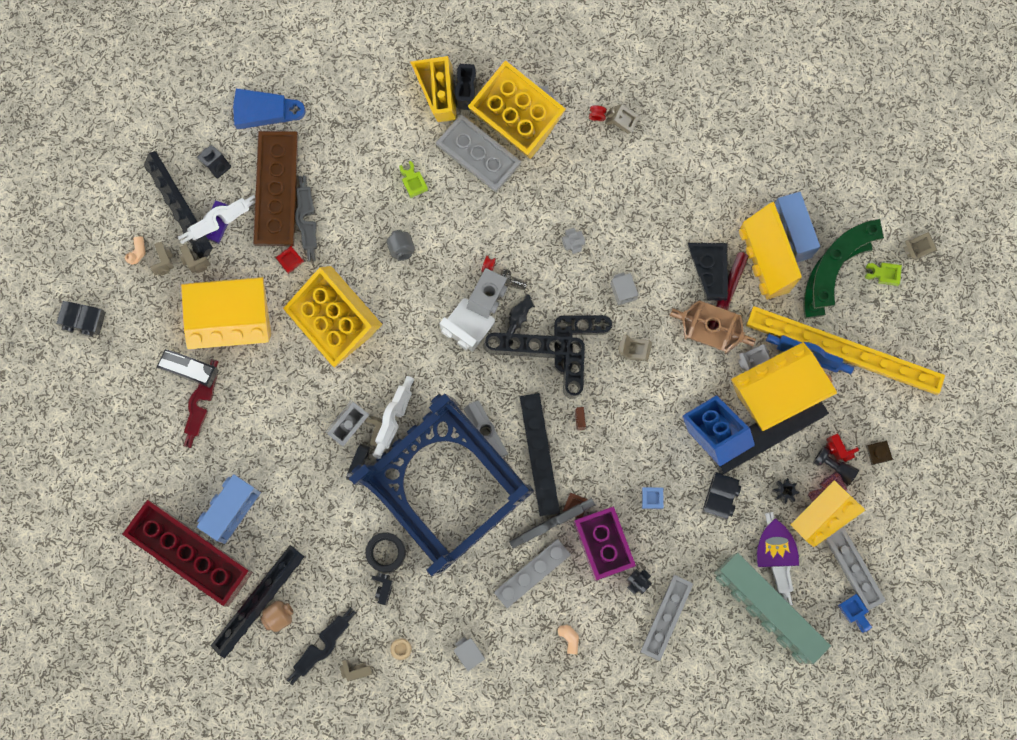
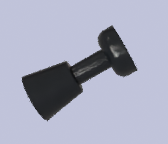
(846, 471)

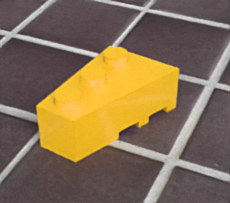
(438, 86)
(827, 514)

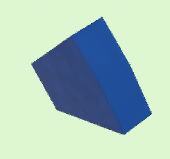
(262, 109)

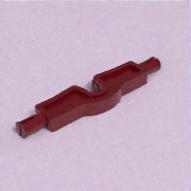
(198, 414)

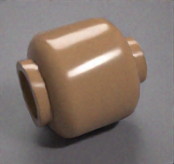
(277, 616)

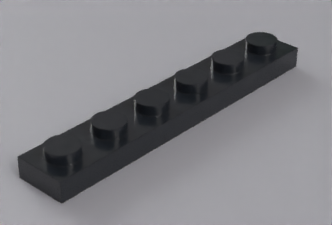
(175, 201)
(539, 455)
(257, 601)

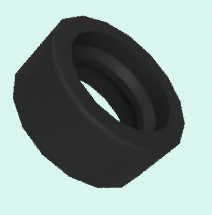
(370, 548)

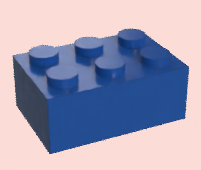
(718, 430)

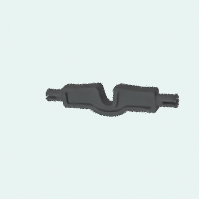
(307, 228)
(547, 525)

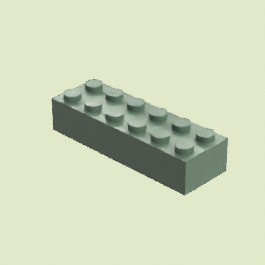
(771, 609)

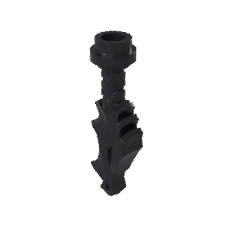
(519, 315)

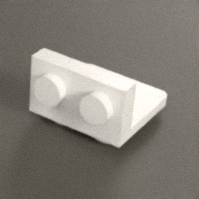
(466, 326)

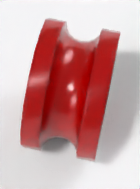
(597, 113)
(488, 263)

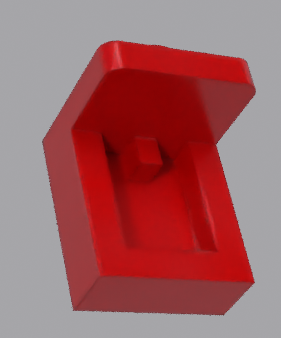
(838, 449)

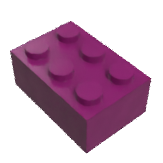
(604, 543)

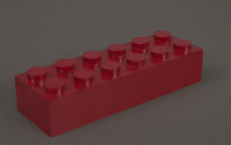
(187, 553)

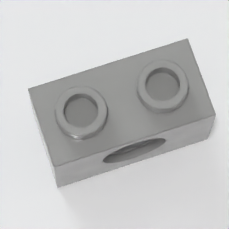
(491, 283)
(347, 423)

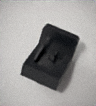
(214, 161)

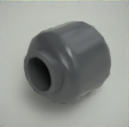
(400, 245)

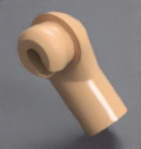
(138, 253)
(571, 636)

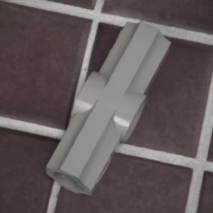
(479, 419)

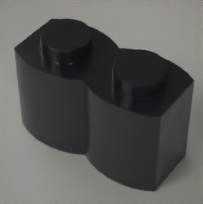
(465, 85)
(80, 318)
(721, 496)

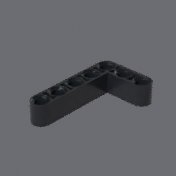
(545, 352)

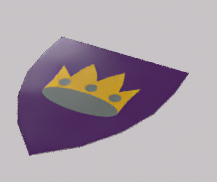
(777, 547)

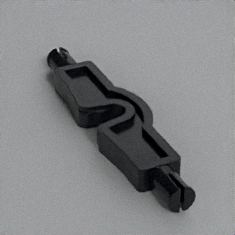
(314, 654)

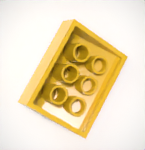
(517, 109)
(770, 252)
(225, 313)
(332, 315)
(783, 386)

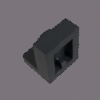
(383, 592)

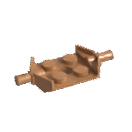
(724, 338)

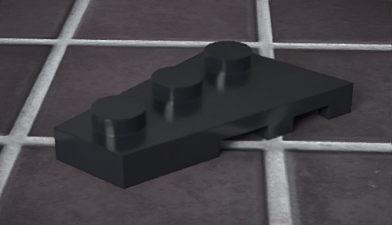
(712, 268)

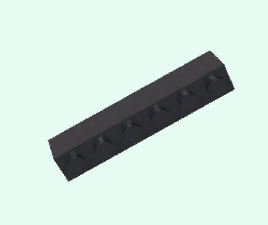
(770, 437)

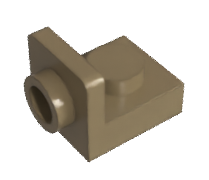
(622, 118)
(359, 671)

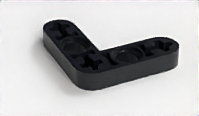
(569, 333)

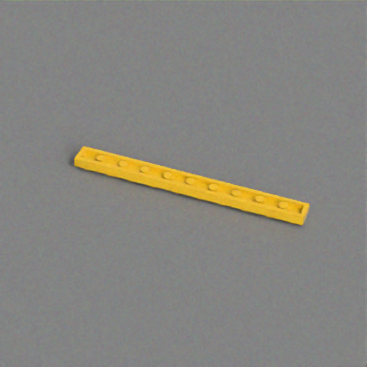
(850, 351)

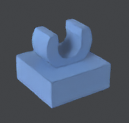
(652, 498)

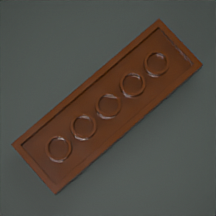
(276, 188)

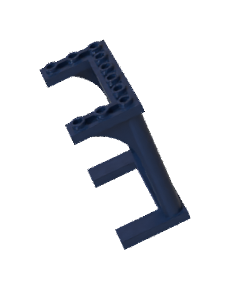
(446, 410)

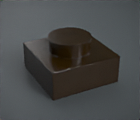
(879, 452)

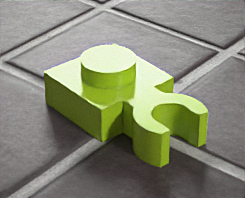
(413, 181)
(887, 273)

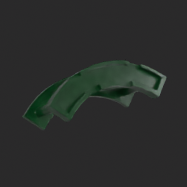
(822, 279)

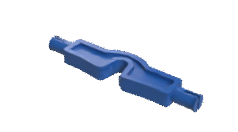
(825, 359)

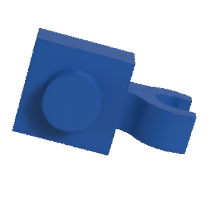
(854, 611)

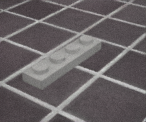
(855, 569)
(532, 573)
(666, 618)

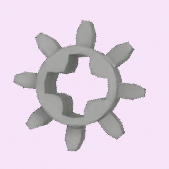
(573, 240)

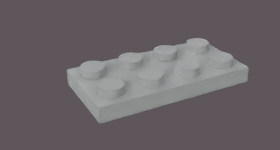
(478, 153)

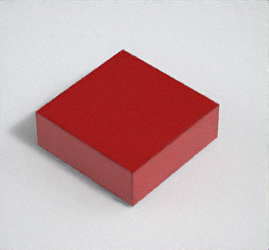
(289, 259)

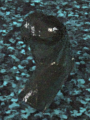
(513, 281)

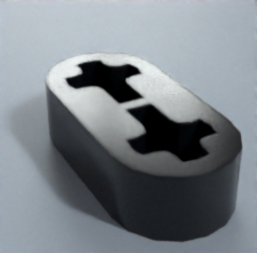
(359, 458)

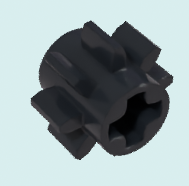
(792, 491)
(639, 581)

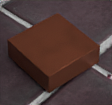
(580, 418)
(572, 501)

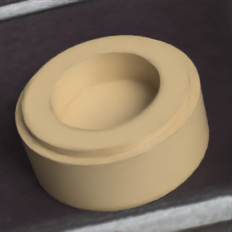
(401, 649)

